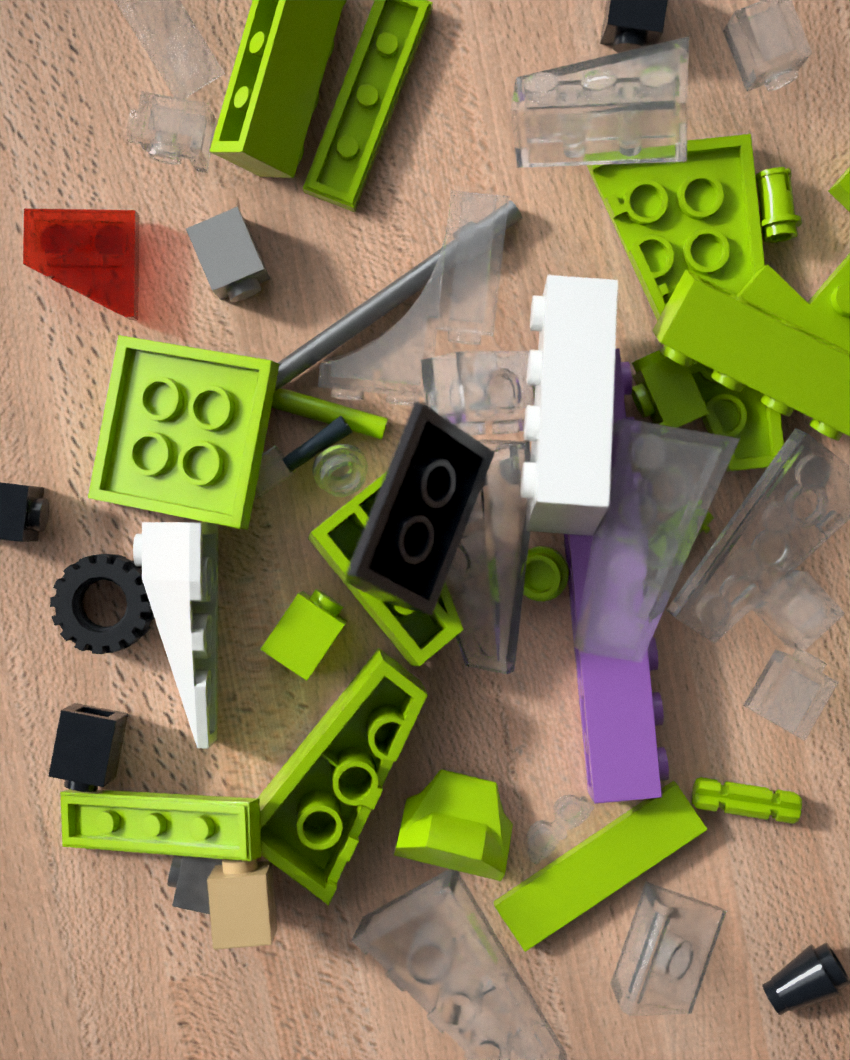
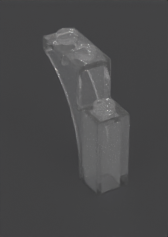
(455, 300)

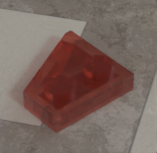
(87, 253)

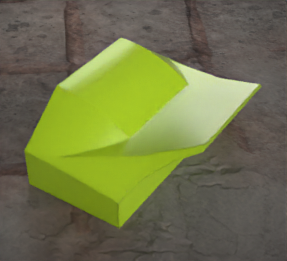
(457, 826)

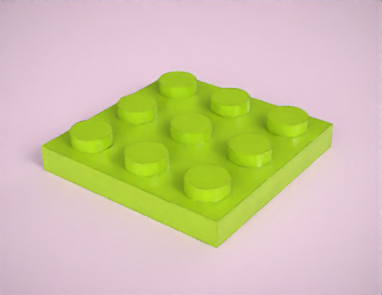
(183, 431)

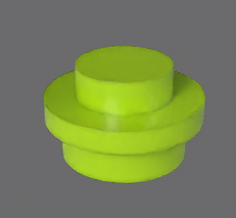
(545, 574)

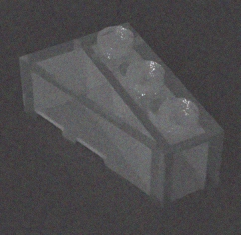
(605, 109)

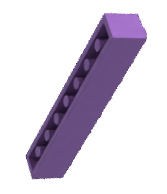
(613, 692)

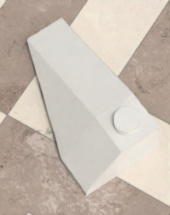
(182, 589)

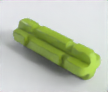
(746, 800)

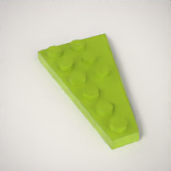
(707, 222)

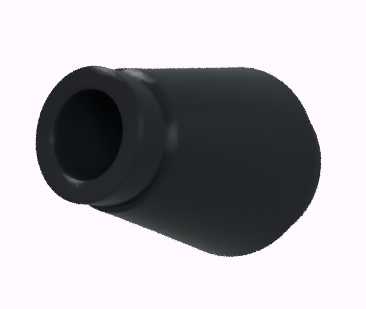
(807, 980)

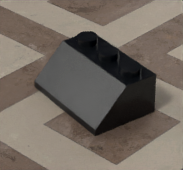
(420, 512)

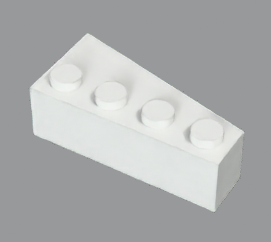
(572, 405)

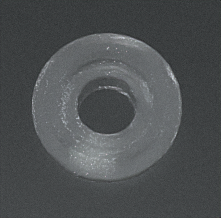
(340, 470)

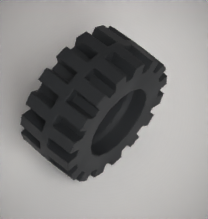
(70, 607)

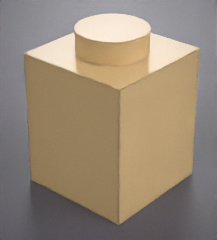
(242, 904)

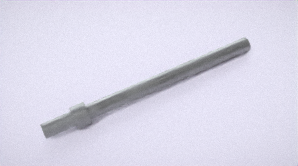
(365, 314)

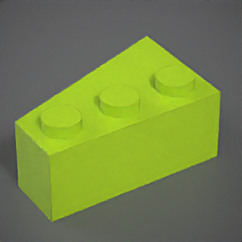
(411, 632)

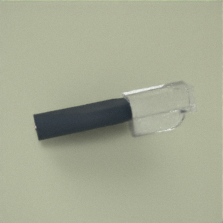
(277, 467)

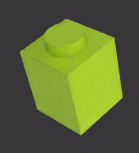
(305, 632)

